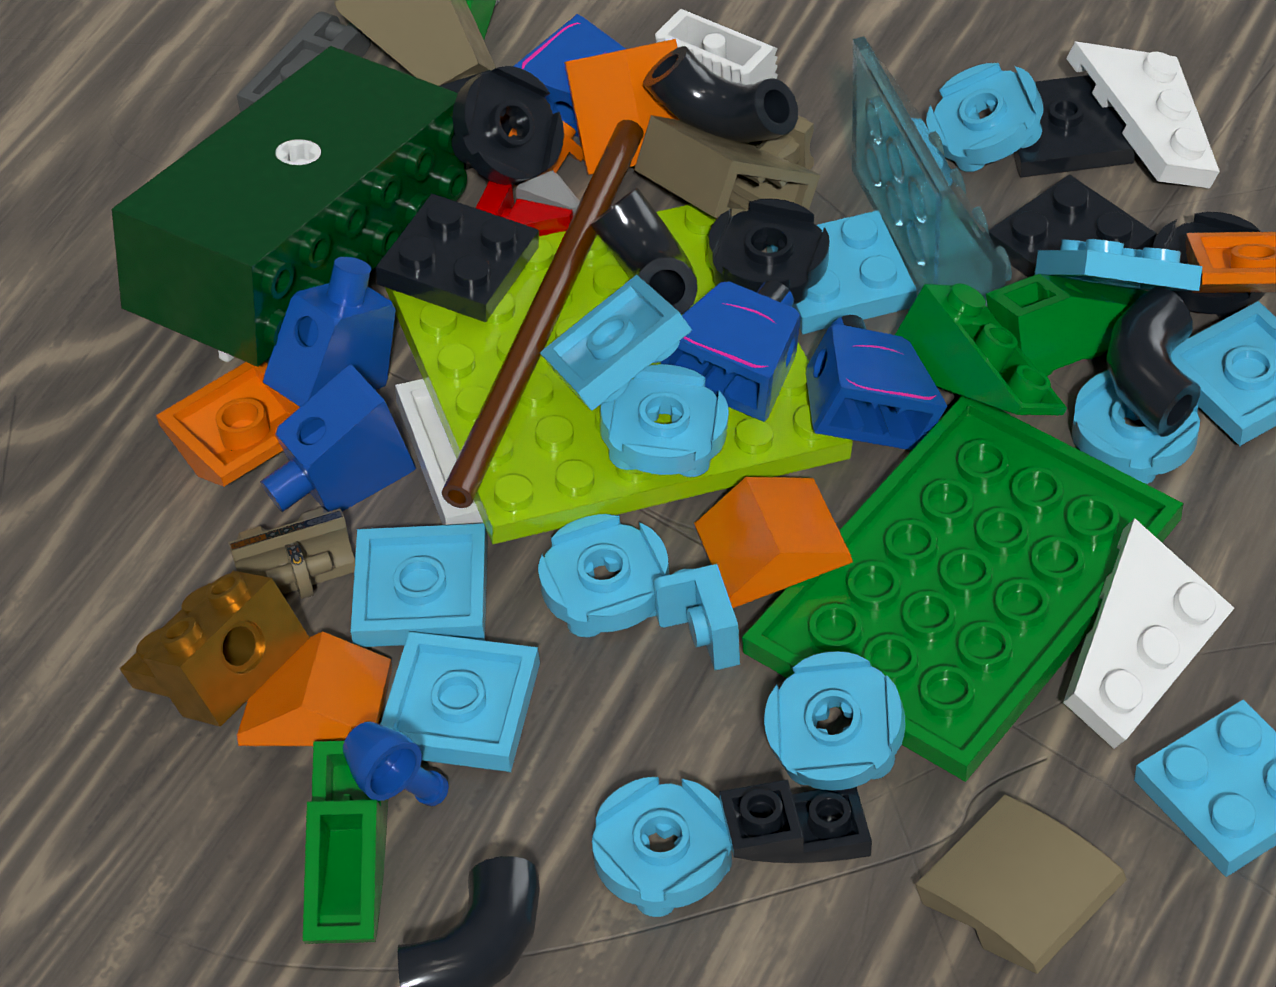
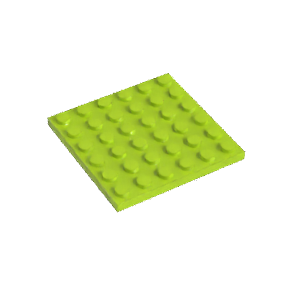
(552, 453)

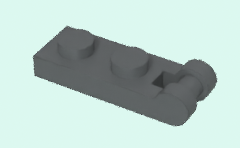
(315, 37)

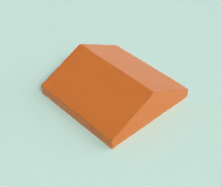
(612, 90)
(1234, 261)
(228, 424)
(771, 536)
(317, 695)

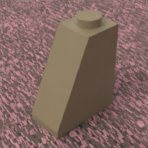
(427, 37)
(718, 171)

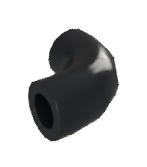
(721, 106)
(648, 249)
(1143, 364)
(487, 937)

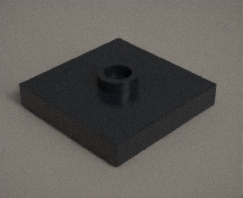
(1074, 131)

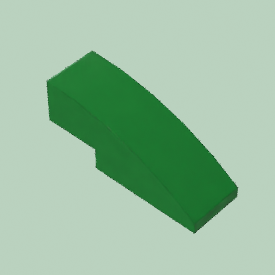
(342, 853)

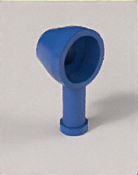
(389, 762)

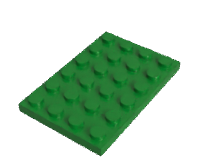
(968, 577)

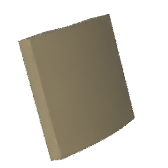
(1021, 883)

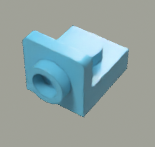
(703, 602)

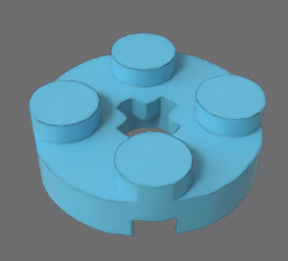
(1010, 126)
(665, 449)
(1133, 450)
(597, 604)
(844, 759)
(661, 879)

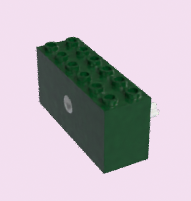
(280, 192)

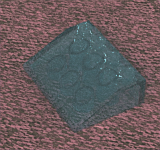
(914, 186)

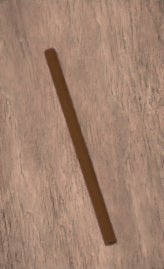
(540, 319)

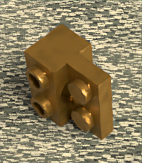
(189, 656)

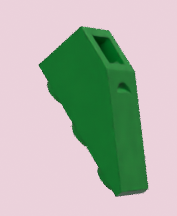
(1060, 317)
(973, 353)

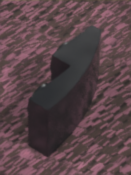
(805, 827)

